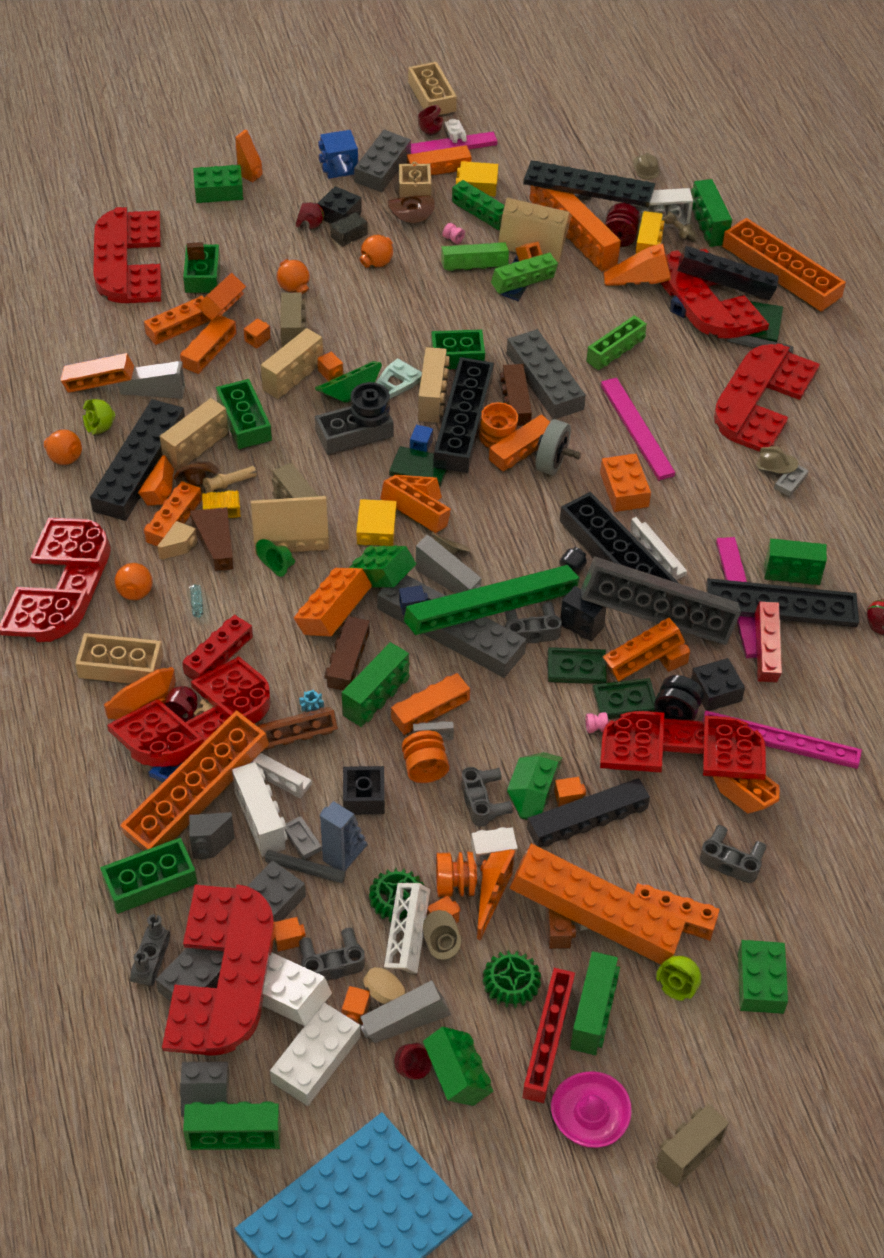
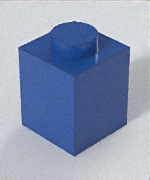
(421, 438)

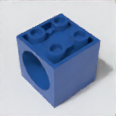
(338, 153)

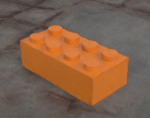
(332, 601)

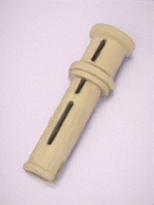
(222, 481)

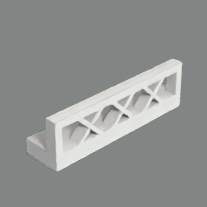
(657, 548)
(283, 776)
(412, 927)

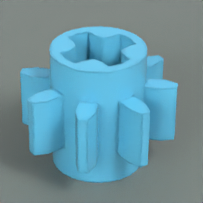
(311, 701)

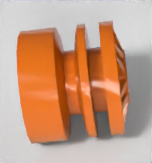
(497, 422)
(425, 756)
(455, 874)

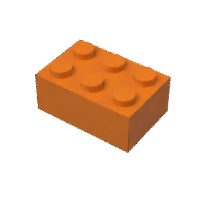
(625, 482)

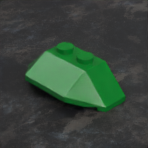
(342, 386)
(533, 783)

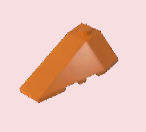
(646, 266)
(495, 878)

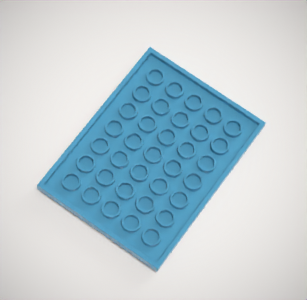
(359, 1202)

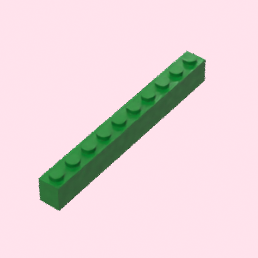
(490, 599)

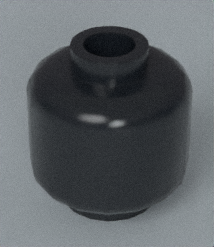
(574, 558)

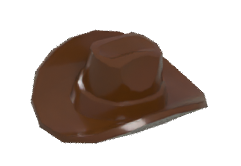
(412, 208)
(196, 472)

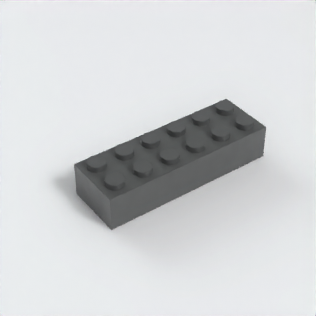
(546, 374)

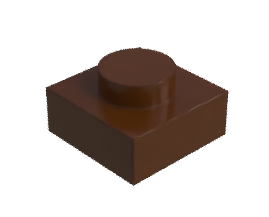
(195, 251)

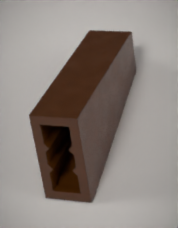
(214, 535)

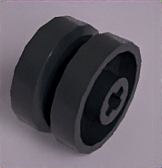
(370, 404)
(679, 698)

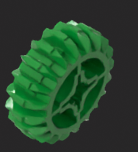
(387, 885)
(522, 973)

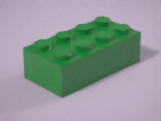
(710, 212)
(244, 414)
(375, 684)
(148, 875)
(595, 1003)
(232, 1126)

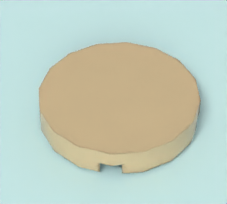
(383, 985)

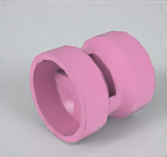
(453, 233)
(594, 723)

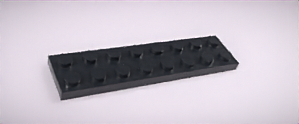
(589, 183)
(794, 602)

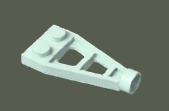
(402, 371)

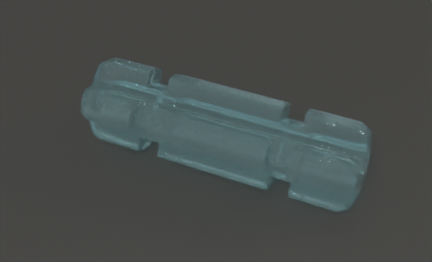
(196, 600)

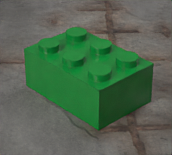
(218, 183)
(202, 274)
(459, 344)
(795, 561)
(385, 564)
(762, 976)
(458, 1066)

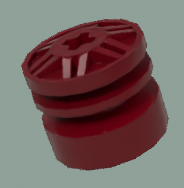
(623, 222)

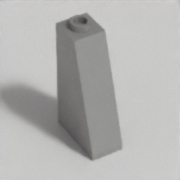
(156, 381)
(444, 567)
(405, 1013)

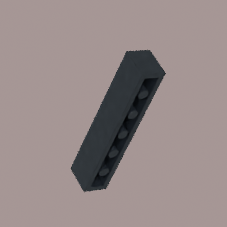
(727, 273)
(588, 813)

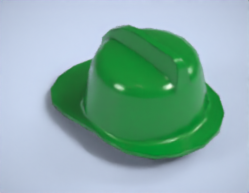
(274, 557)

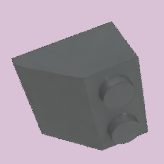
(210, 833)
(204, 1083)

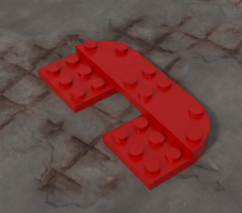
(113, 236)
(709, 315)
(762, 368)
(56, 612)
(163, 739)
(726, 743)
(225, 1016)

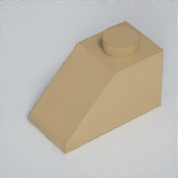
(177, 541)

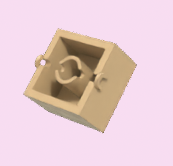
(414, 179)

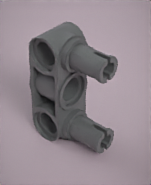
(536, 628)
(477, 797)
(731, 860)
(153, 943)
(335, 962)

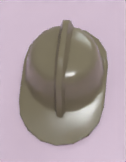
(646, 166)
(775, 460)
(450, 545)
(441, 935)

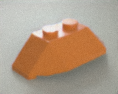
(141, 692)
(749, 794)

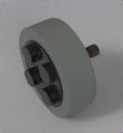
(554, 447)

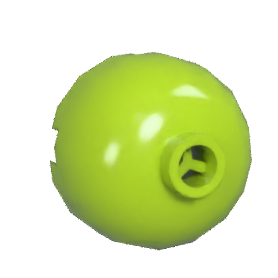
(98, 416)
(679, 977)

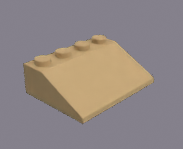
(530, 222)
(292, 522)

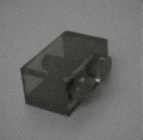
(349, 229)

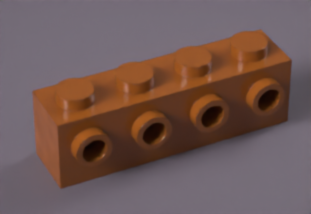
(299, 727)
(559, 930)

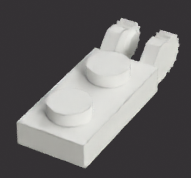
(455, 130)

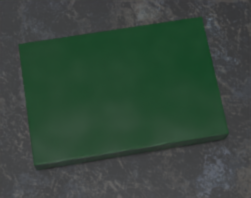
(773, 316)
(416, 463)
(576, 665)
(624, 697)

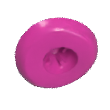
(591, 1109)

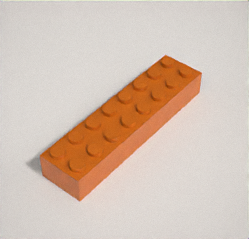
(585, 229)
(795, 270)
(195, 783)
(597, 904)

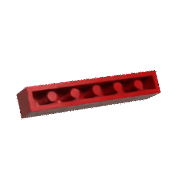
(548, 1035)

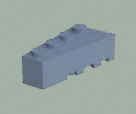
(340, 836)

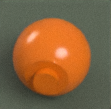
(376, 251)
(293, 276)
(63, 447)
(133, 581)

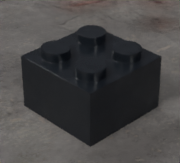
(339, 204)
(581, 615)
(719, 684)
(364, 789)

